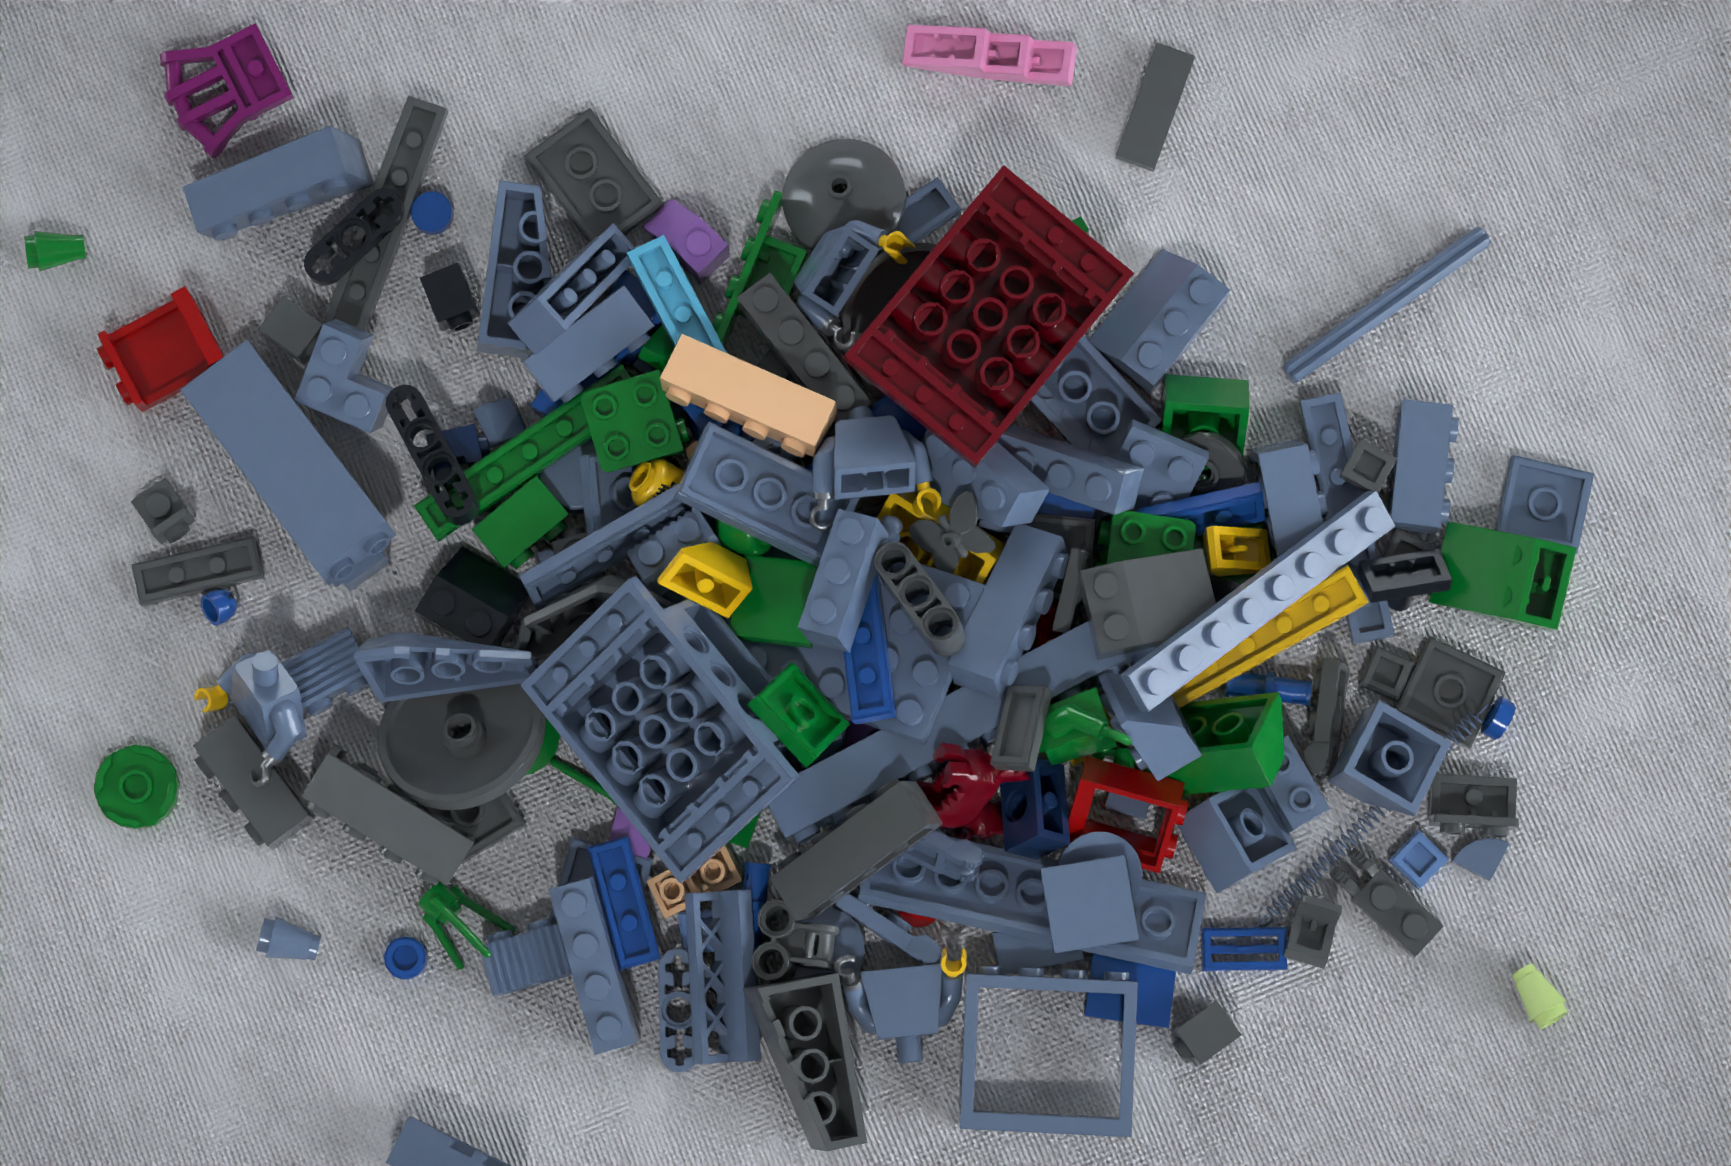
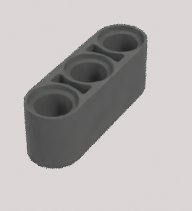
(914, 581)

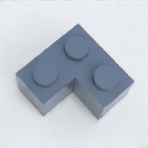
(334, 379)

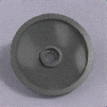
(872, 194)

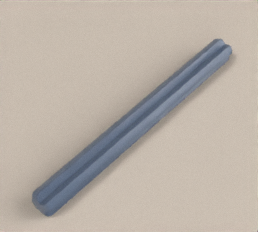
(1386, 304)

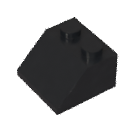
(473, 599)

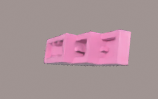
(989, 55)

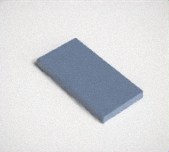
(757, 493)

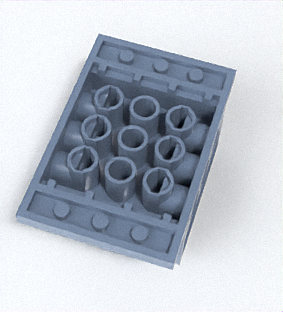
(665, 721)

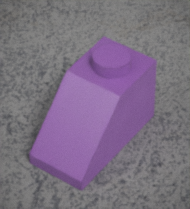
(690, 238)

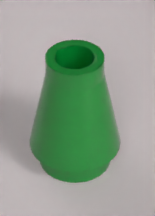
(51, 250)

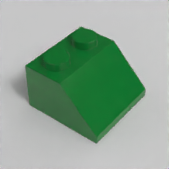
(1206, 406)

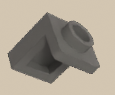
(1312, 930)

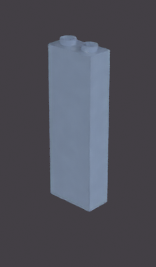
(288, 463)

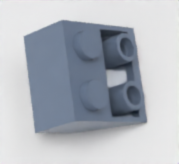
(1158, 736)

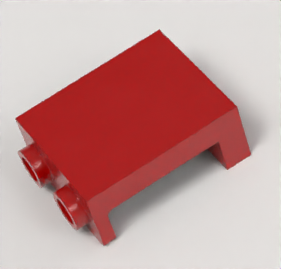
(160, 351)

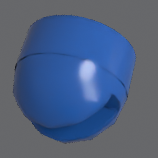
(218, 606)

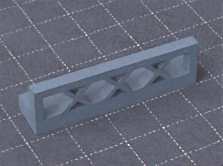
(733, 943)

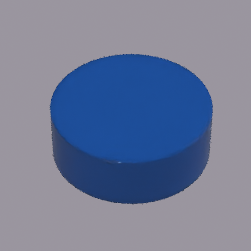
(432, 213)
(1498, 718)
(406, 958)

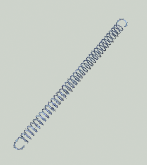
(1358, 835)

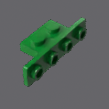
(762, 257)

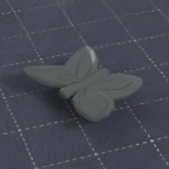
(954, 536)

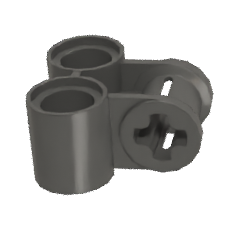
(799, 943)

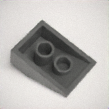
(1144, 600)

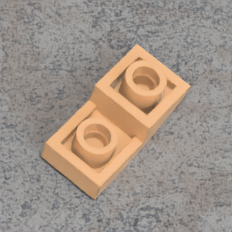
(717, 874)

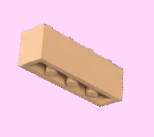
(747, 396)

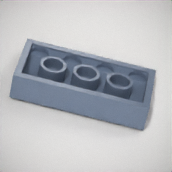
(1091, 401)

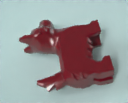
(965, 791)

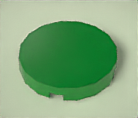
(136, 787)

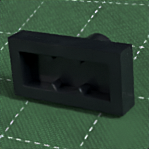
(1404, 576)

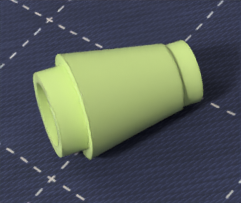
(1539, 997)

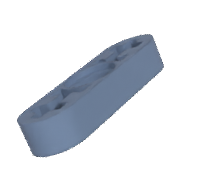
(670, 1041)

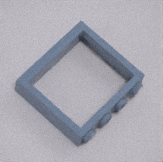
(1039, 1122)

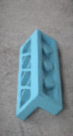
(671, 293)

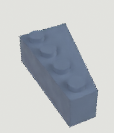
(278, 183)
(515, 267)
(1289, 492)

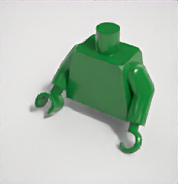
(1080, 729)

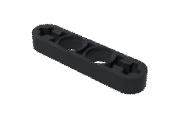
(432, 454)

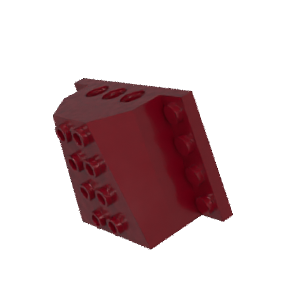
(988, 316)

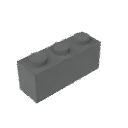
(271, 810)

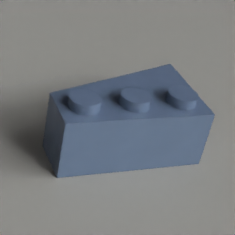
(1000, 484)
(428, 1146)

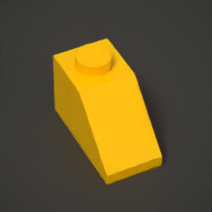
(709, 577)

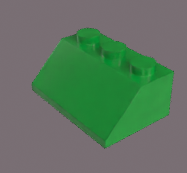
(1237, 741)

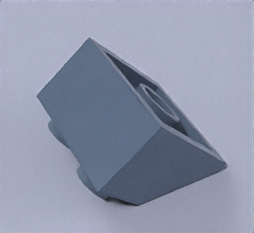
(1389, 760)
(1235, 836)

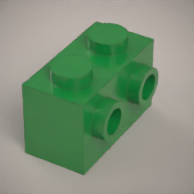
(521, 523)

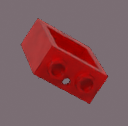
(1134, 785)

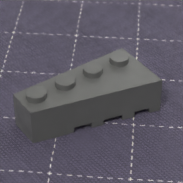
(813, 1054)

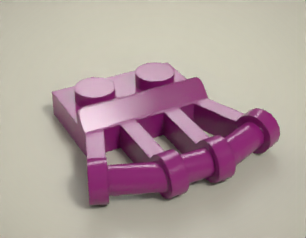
(249, 73)

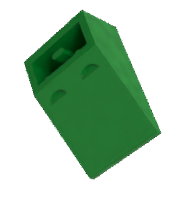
(1505, 575)

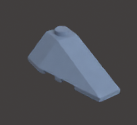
(425, 665)

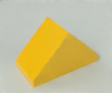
(1235, 550)

